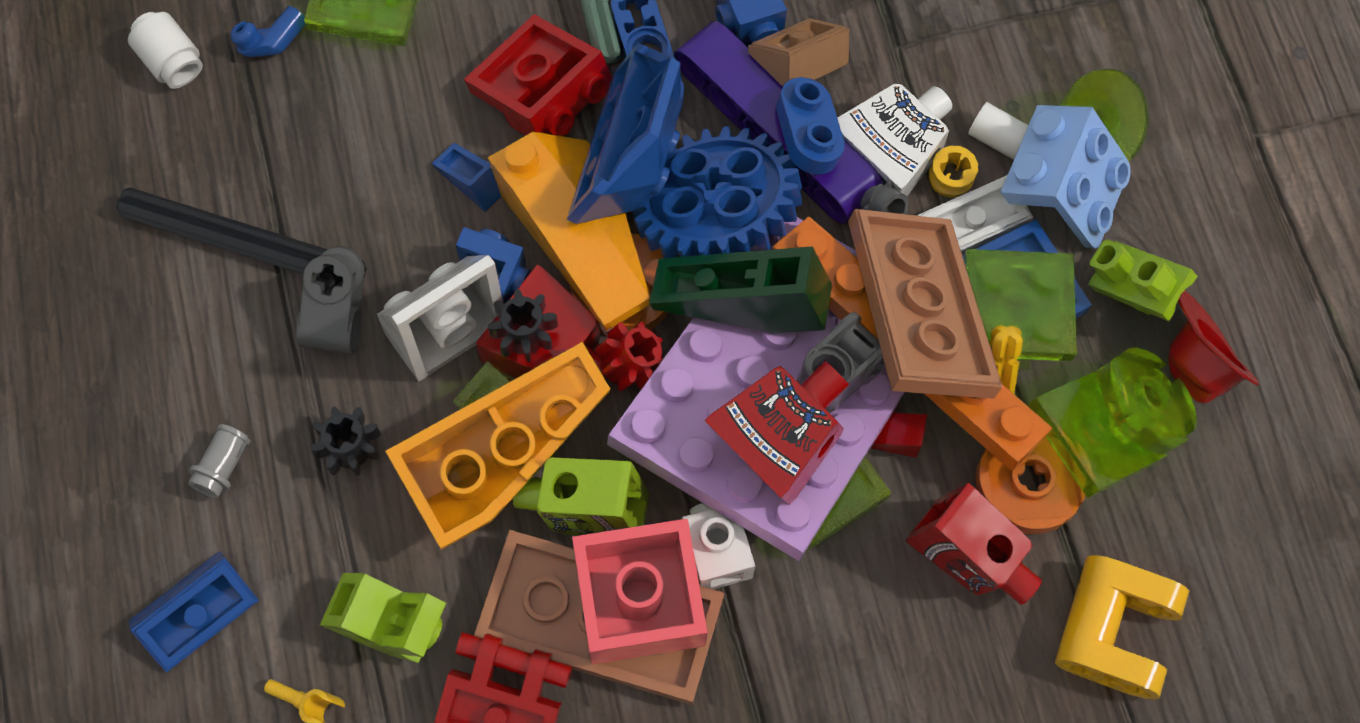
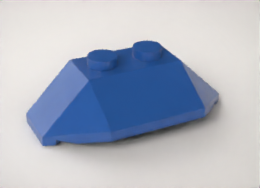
(631, 137)

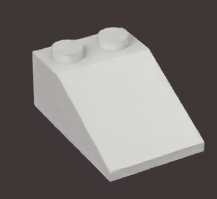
(443, 314)

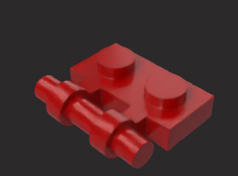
(480, 700)

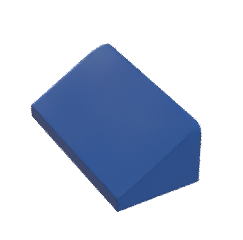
(192, 611)

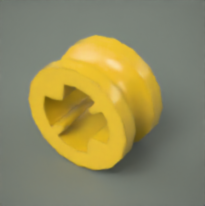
(963, 159)

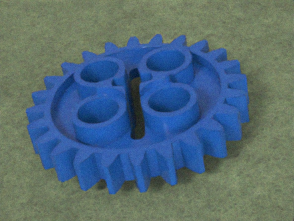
(721, 196)

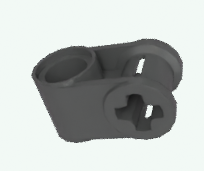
(331, 311)
(850, 352)

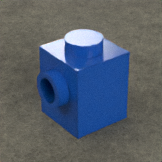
(751, 18)

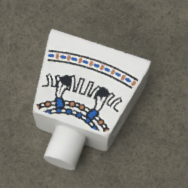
(898, 133)

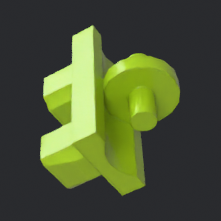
(1139, 278)

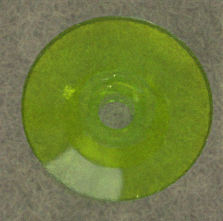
(1117, 103)

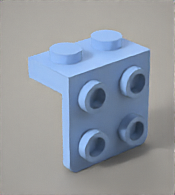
(1069, 165)

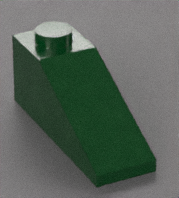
(747, 289)

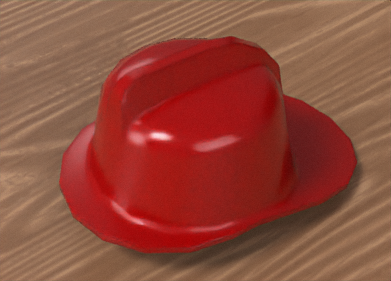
(1204, 356)

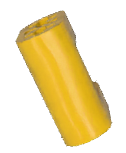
(1095, 618)

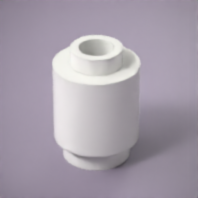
(165, 49)

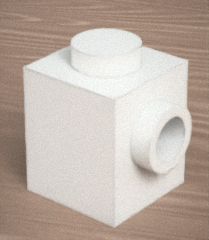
(719, 548)

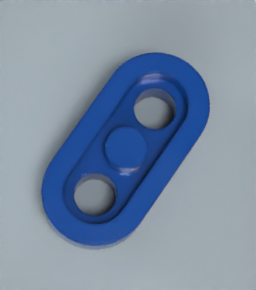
(807, 114)

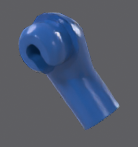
(271, 40)

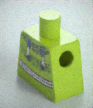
(586, 496)

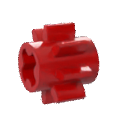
(630, 355)

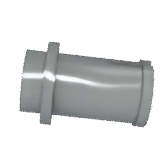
(218, 462)

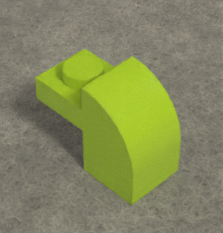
(384, 616)

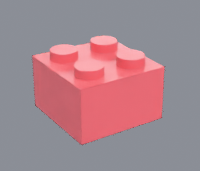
(640, 591)

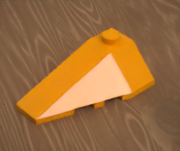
(595, 256)
(486, 452)

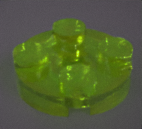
(1145, 402)

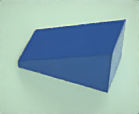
(469, 174)

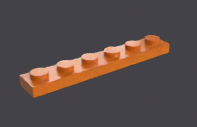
(998, 424)

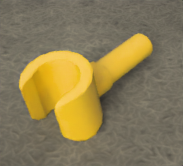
(310, 704)

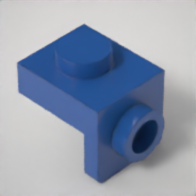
(507, 257)

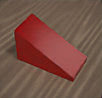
(902, 434)

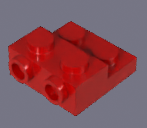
(541, 78)

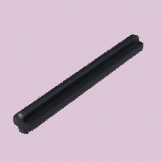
(220, 231)

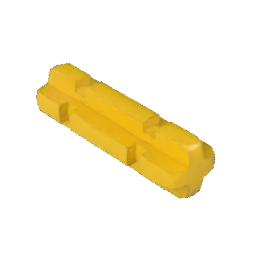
(1006, 348)

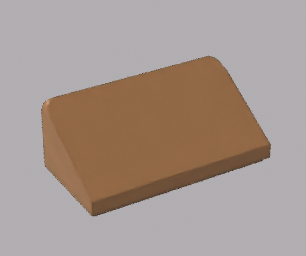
(803, 50)

